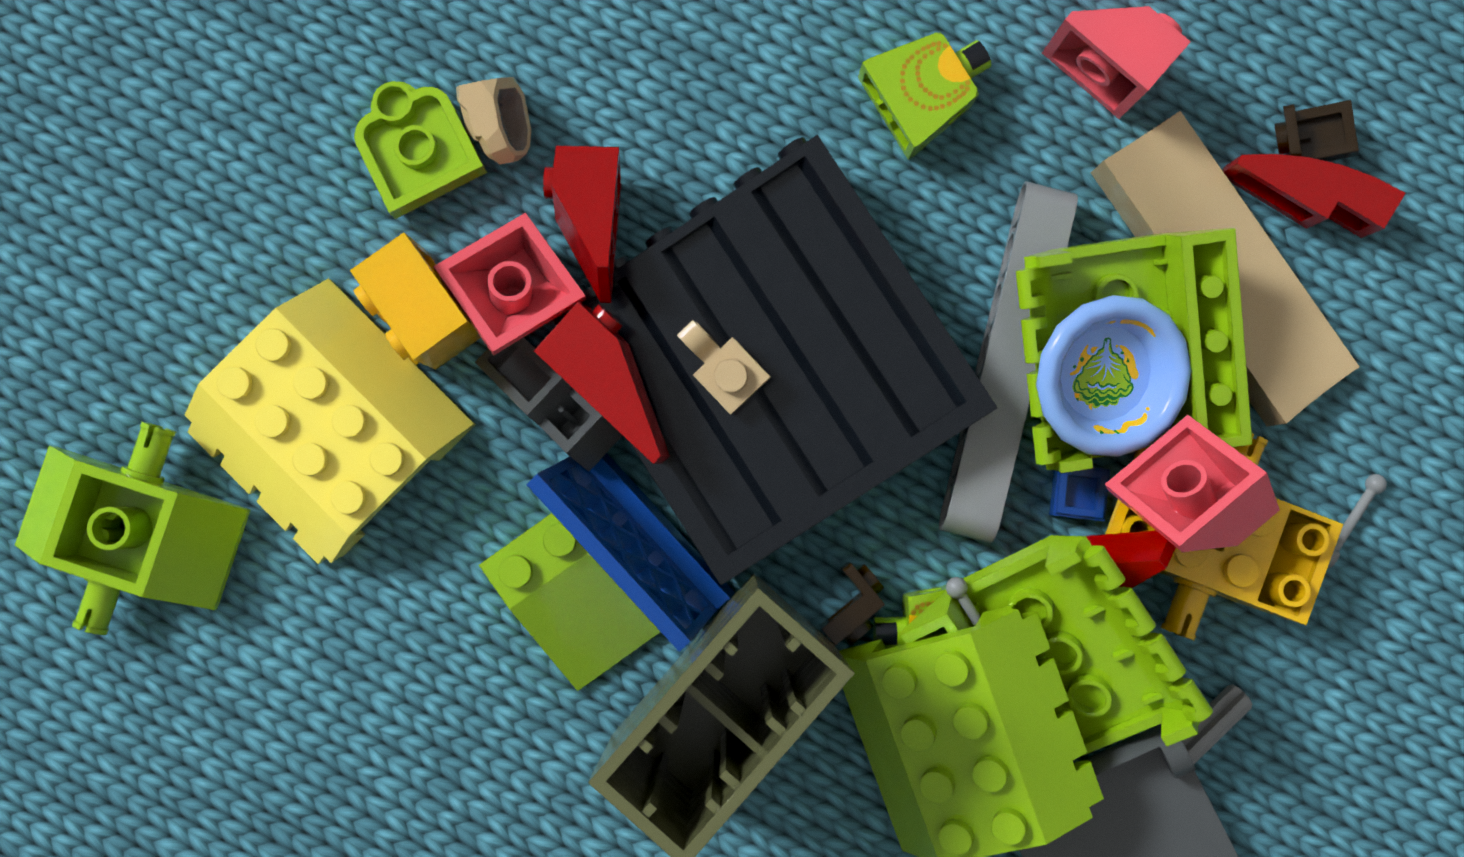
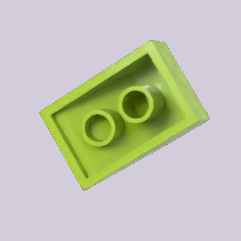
(567, 601)

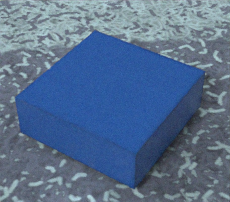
(1080, 494)

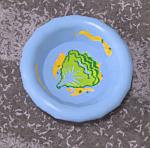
(1113, 376)

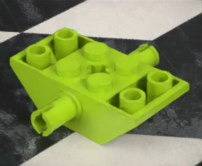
(173, 540)

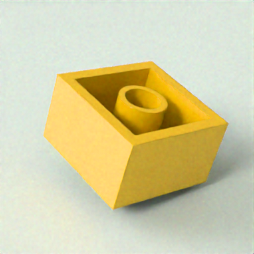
(414, 302)

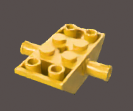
(1270, 571)

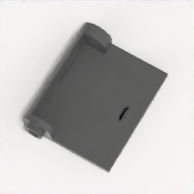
(1148, 807)

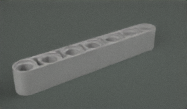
(990, 446)

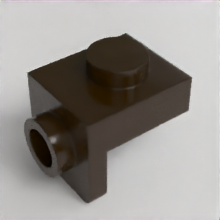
(1318, 132)
(853, 618)

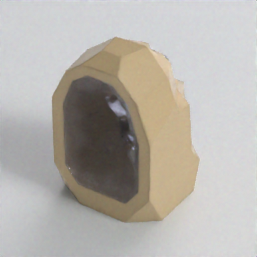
(496, 117)

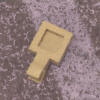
(728, 370)

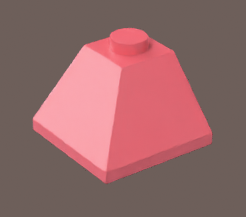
(509, 283)
(1196, 489)

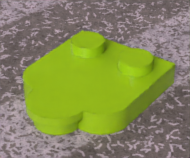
(415, 146)

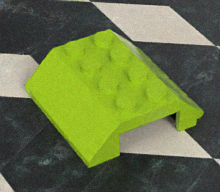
(1179, 272)
(1098, 633)
(972, 738)

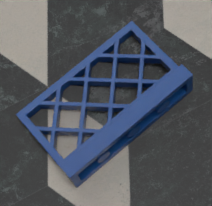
(634, 545)

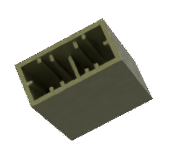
(719, 720)

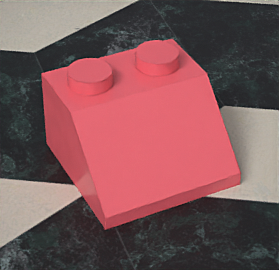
(1116, 52)

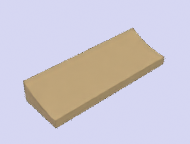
(1175, 185)

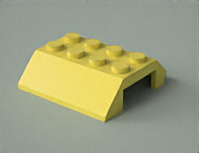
(322, 419)

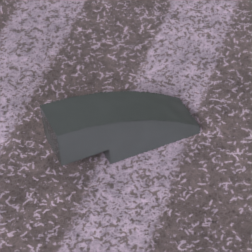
(550, 402)

